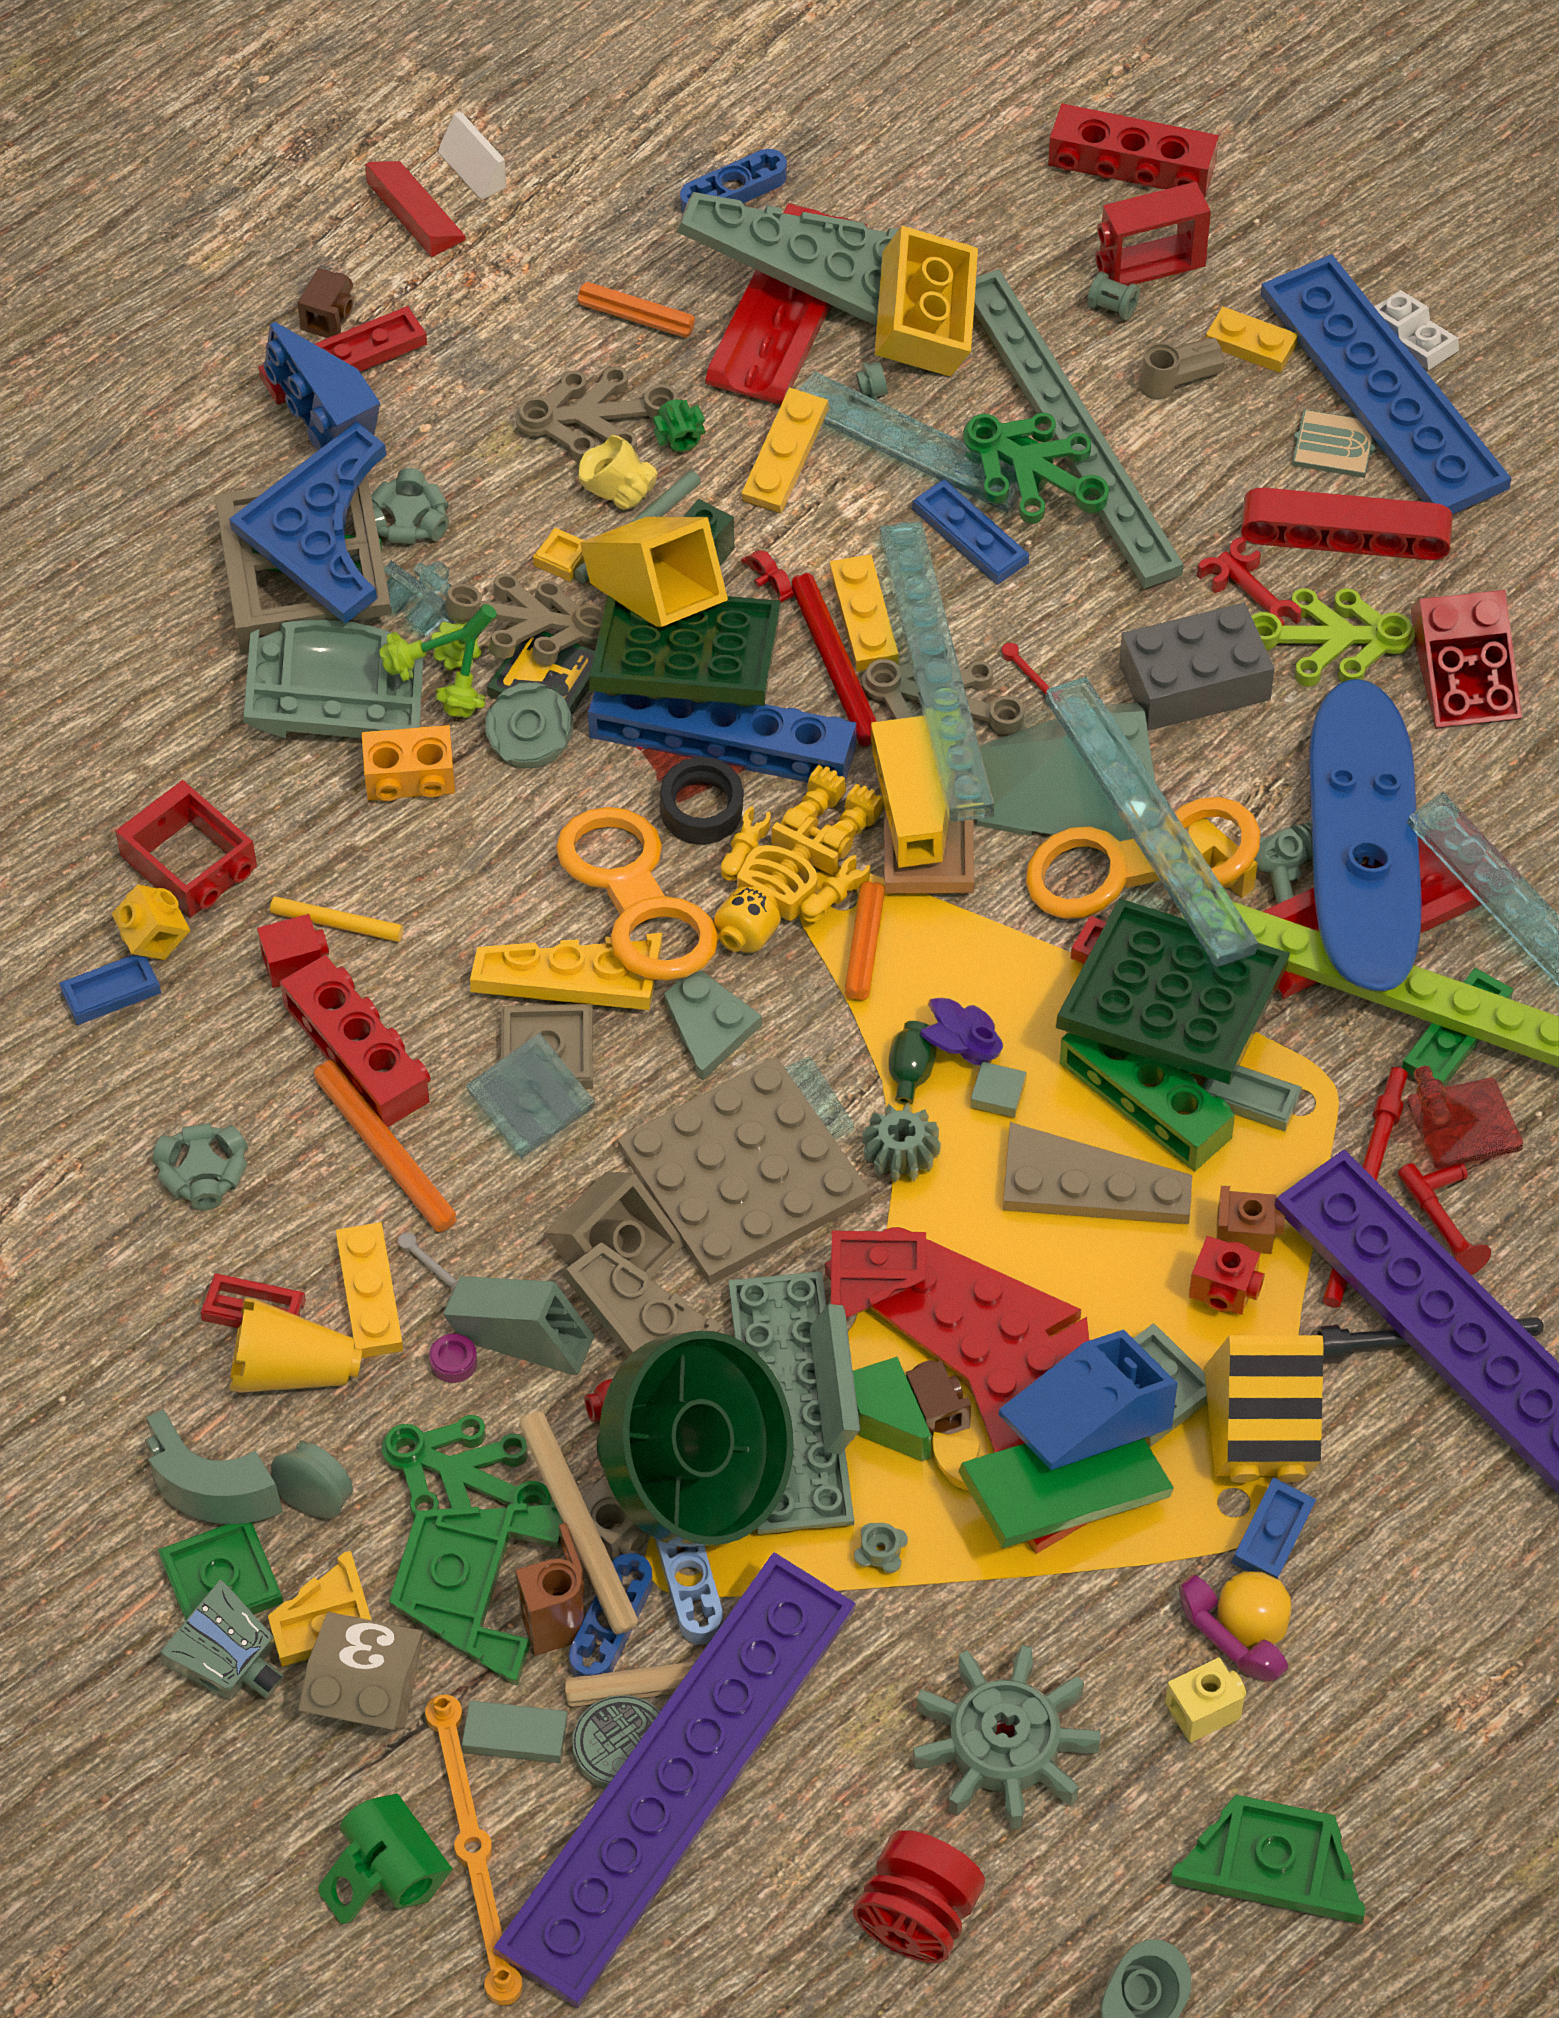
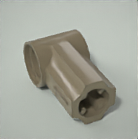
(1169, 365)

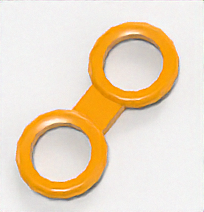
(1128, 862)
(637, 894)

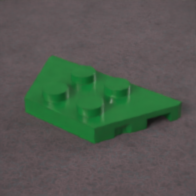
(1275, 1859)

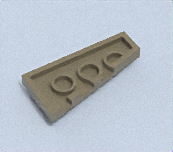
(1084, 1180)

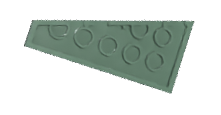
(810, 252)

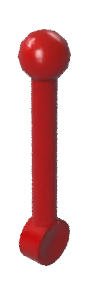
(1010, 652)

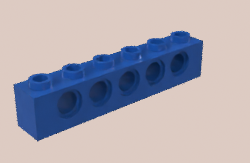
(728, 732)

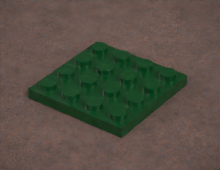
(700, 658)
(1164, 999)

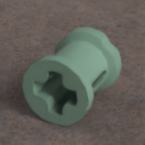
(1099, 296)

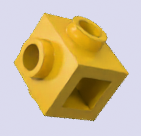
(150, 922)

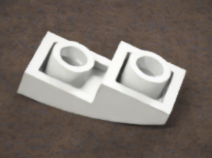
(1413, 326)

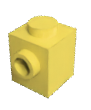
(1205, 1699)

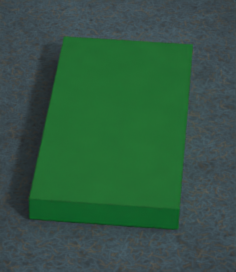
(1030, 1500)

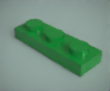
(1445, 1048)

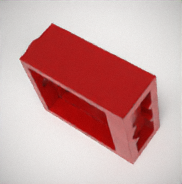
(1160, 257)
(164, 819)

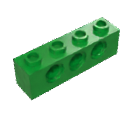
(1153, 1109)

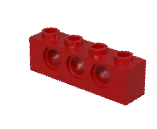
(1131, 149)
(323, 986)

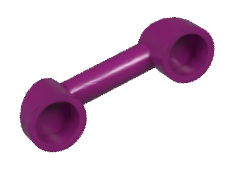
(1261, 1662)

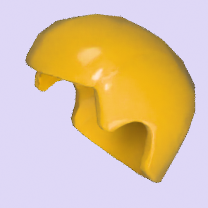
(1255, 1608)

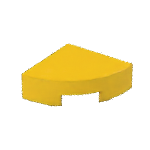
(950, 1453)

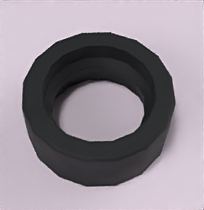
(704, 771)

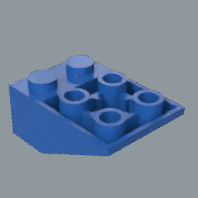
(318, 386)
(1093, 1401)

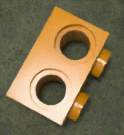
(407, 763)

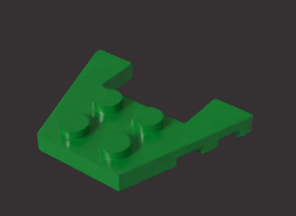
(453, 1571)

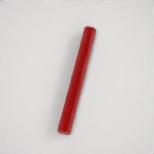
(834, 656)

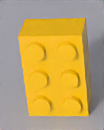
(926, 301)

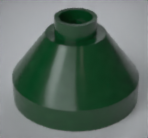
(696, 1439)

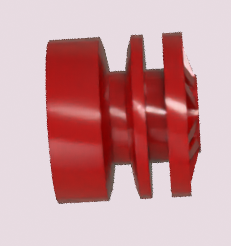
(919, 1896)

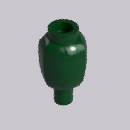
(910, 1060)

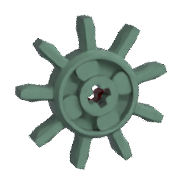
(1001, 1760)

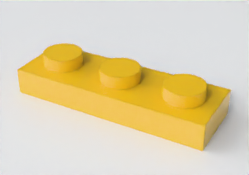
(785, 450)
(863, 611)
(369, 1290)

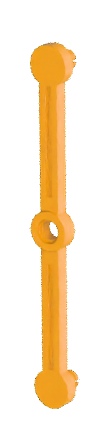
(444, 1715)

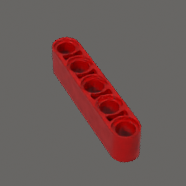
(1347, 523)

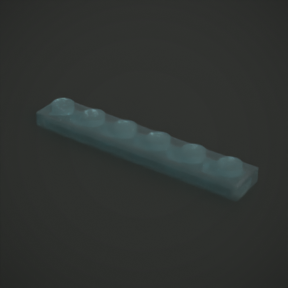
(907, 439)
(1490, 879)

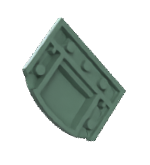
(327, 681)

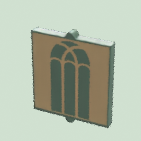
(1332, 444)

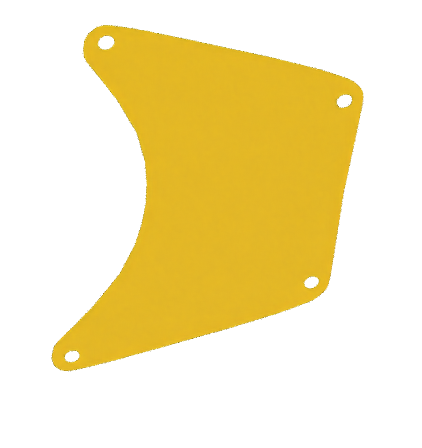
(1108, 1267)

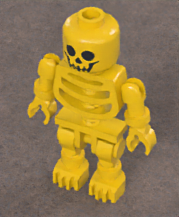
(781, 877)

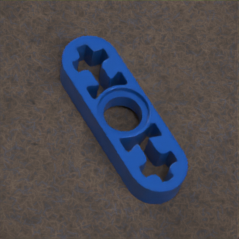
(765, 166)
(612, 1644)

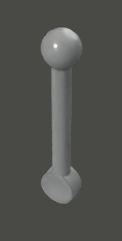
(408, 1244)

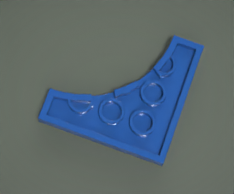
(303, 520)

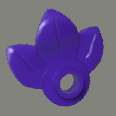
(963, 1031)

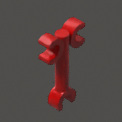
(1238, 569)

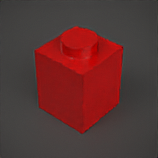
(290, 946)

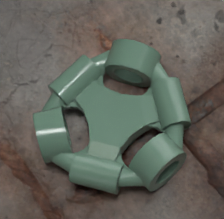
(414, 501)
(201, 1164)

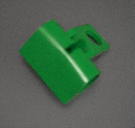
(384, 1853)

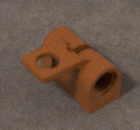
(552, 1598)

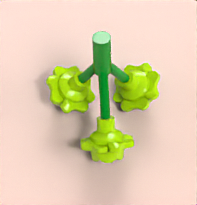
(455, 646)

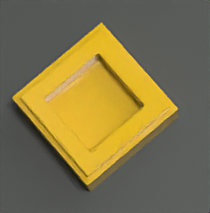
(559, 554)

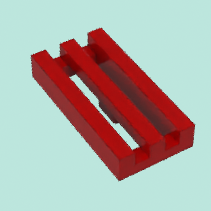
(227, 1310)

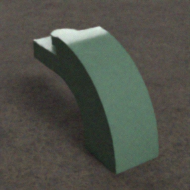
(206, 1488)

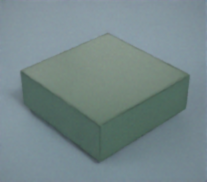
(998, 1089)

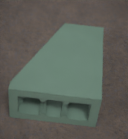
(520, 1320)

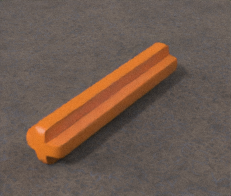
(636, 309)
(864, 941)

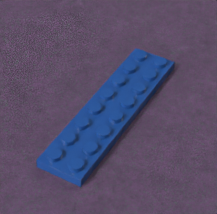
(1385, 385)

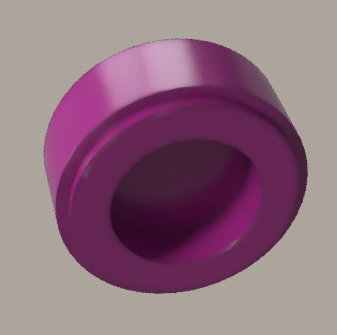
(453, 1358)

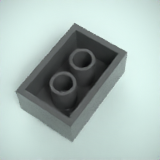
(1196, 666)

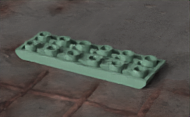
(775, 1322)

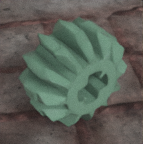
(901, 1142)

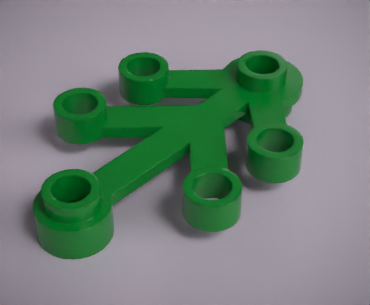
(1032, 460)
(461, 1468)

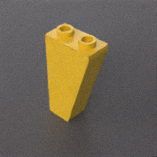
(910, 790)

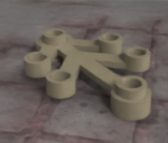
(546, 416)
(533, 617)
(901, 685)

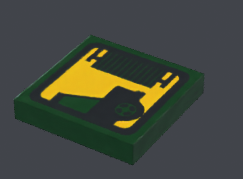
(566, 676)

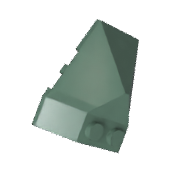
(1047, 786)

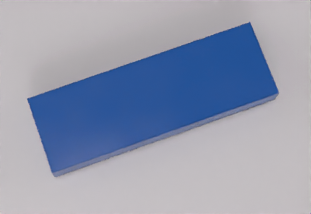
(970, 531)

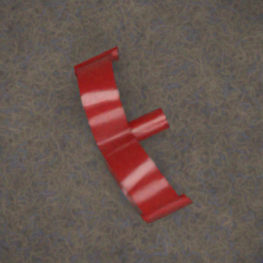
(767, 568)

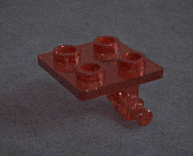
(1462, 1120)

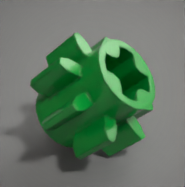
(679, 425)

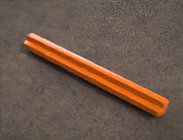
(385, 1146)

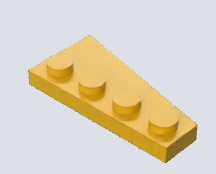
(565, 973)

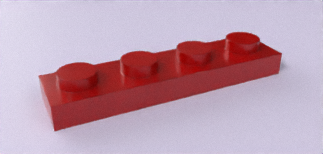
(367, 344)

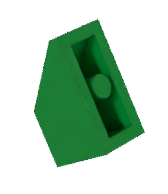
(890, 1410)

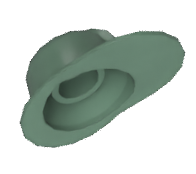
(1148, 1983)

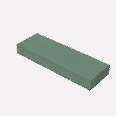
(834, 1379)

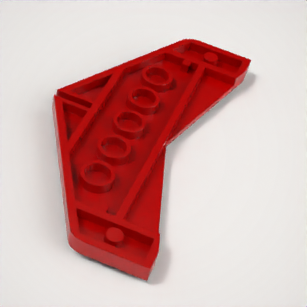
(987, 1333)

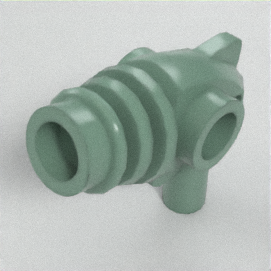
(1283, 855)

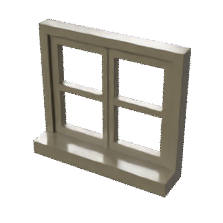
(242, 566)

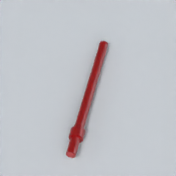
(1386, 1114)

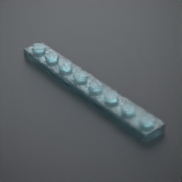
(1151, 822)

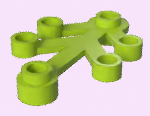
(1337, 634)

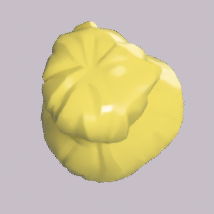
(616, 473)

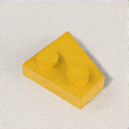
(299, 1620)

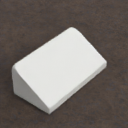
(473, 157)

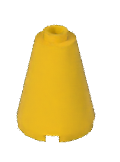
(288, 1352)

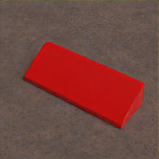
(413, 206)

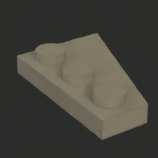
(630, 1303)

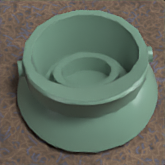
(311, 1480)

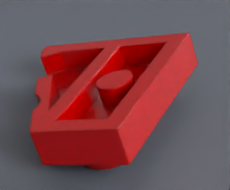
(874, 1266)

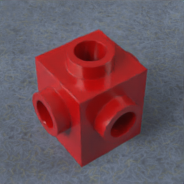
(1226, 1275)

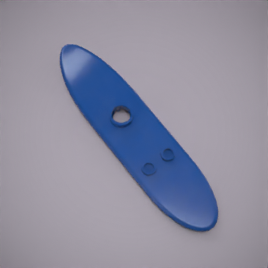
(1360, 809)

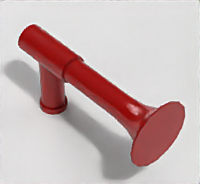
(1421, 1188)

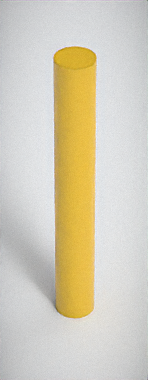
(337, 919)

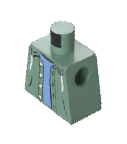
(223, 1647)

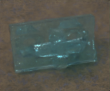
(430, 607)

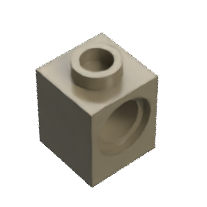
(605, 1508)

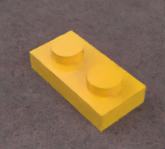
(1253, 339)

